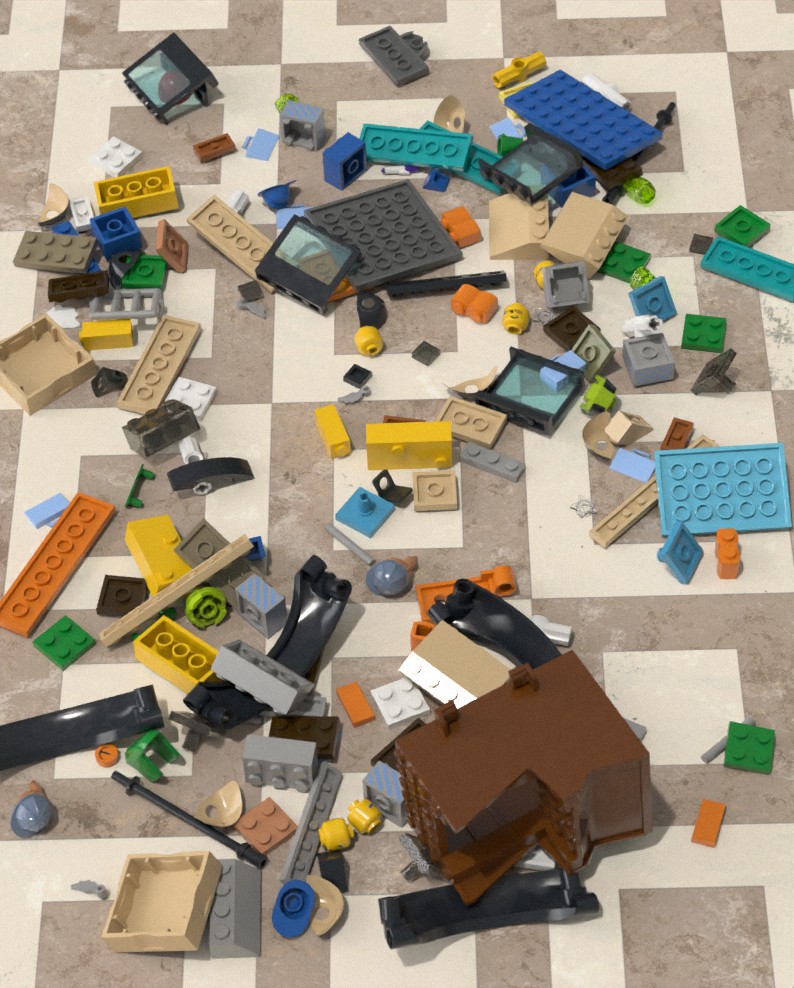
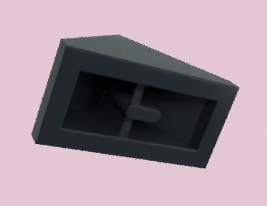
(332, 869)

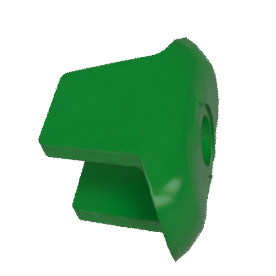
(137, 758)

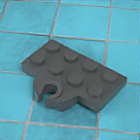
(397, 53)

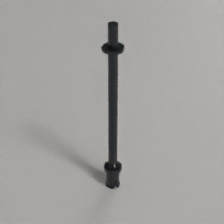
(664, 118)
(243, 851)

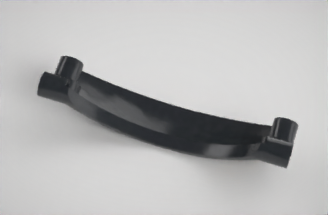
(313, 616)
(495, 624)
(79, 727)
(512, 900)

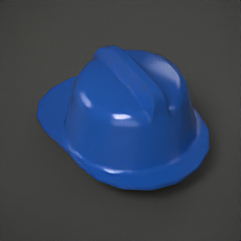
(276, 196)
(293, 908)

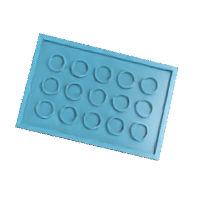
(723, 488)

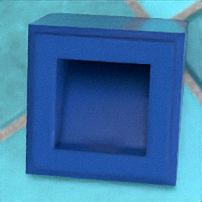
(436, 181)

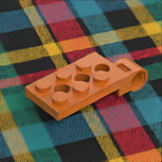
(497, 580)

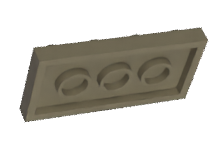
(55, 252)
(205, 542)

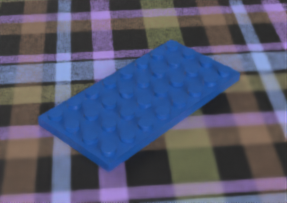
(583, 119)

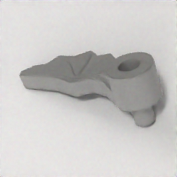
(252, 306)
(354, 397)
(88, 887)

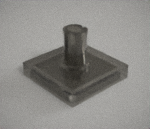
(714, 373)
(196, 727)
(420, 861)

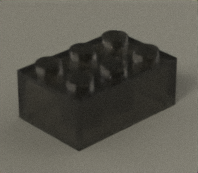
(160, 427)

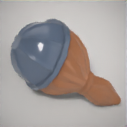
(390, 576)
(31, 812)

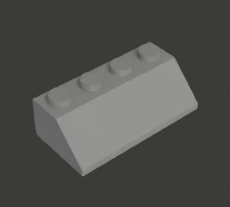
(261, 677)
(236, 912)

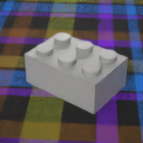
(280, 762)

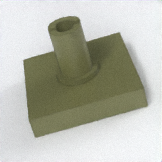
(594, 350)

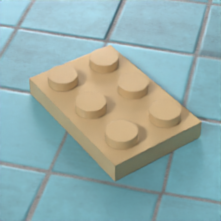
(472, 421)

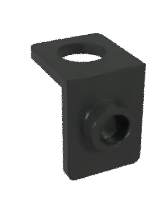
(110, 377)
(392, 492)

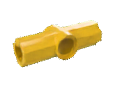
(519, 69)

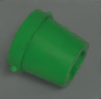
(507, 143)

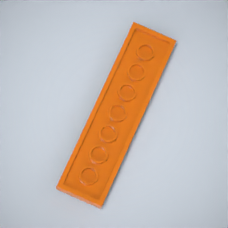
(53, 563)

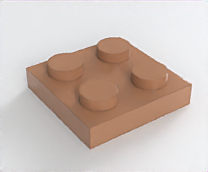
(171, 246)
(266, 826)

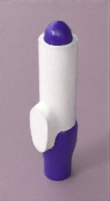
(402, 170)

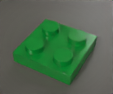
(742, 226)
(623, 261)
(145, 273)
(703, 333)
(64, 643)
(749, 747)

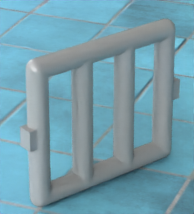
(134, 313)

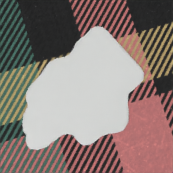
(64, 316)

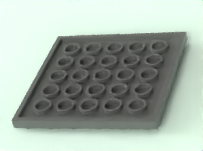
(391, 229)

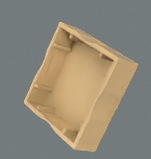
(42, 364)
(162, 902)

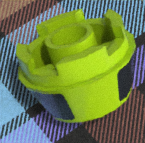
(599, 396)
(205, 605)

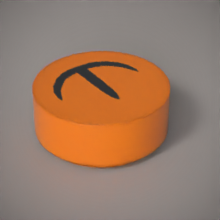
(106, 755)

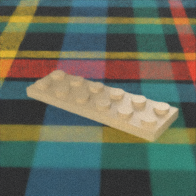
(231, 235)
(159, 364)

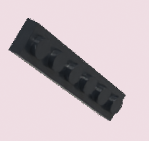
(437, 284)

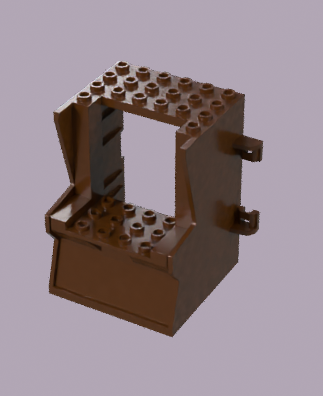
(523, 770)

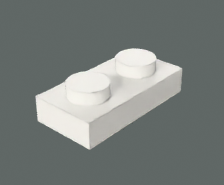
(81, 213)

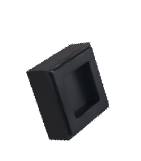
(357, 376)

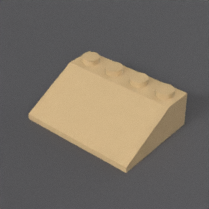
(517, 228)
(584, 232)
(453, 667)

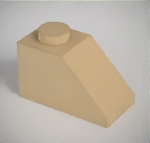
(627, 428)

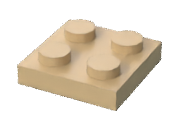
(434, 490)

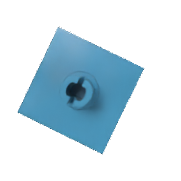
(653, 299)
(365, 512)
(681, 552)

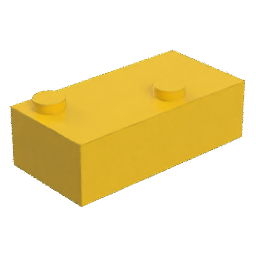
(140, 192)
(409, 445)
(152, 548)
(176, 654)

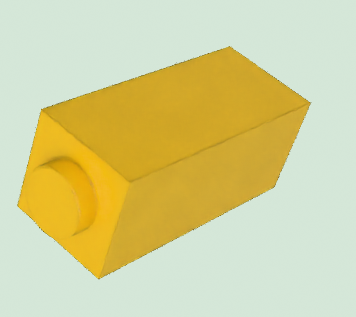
(106, 334)
(332, 431)

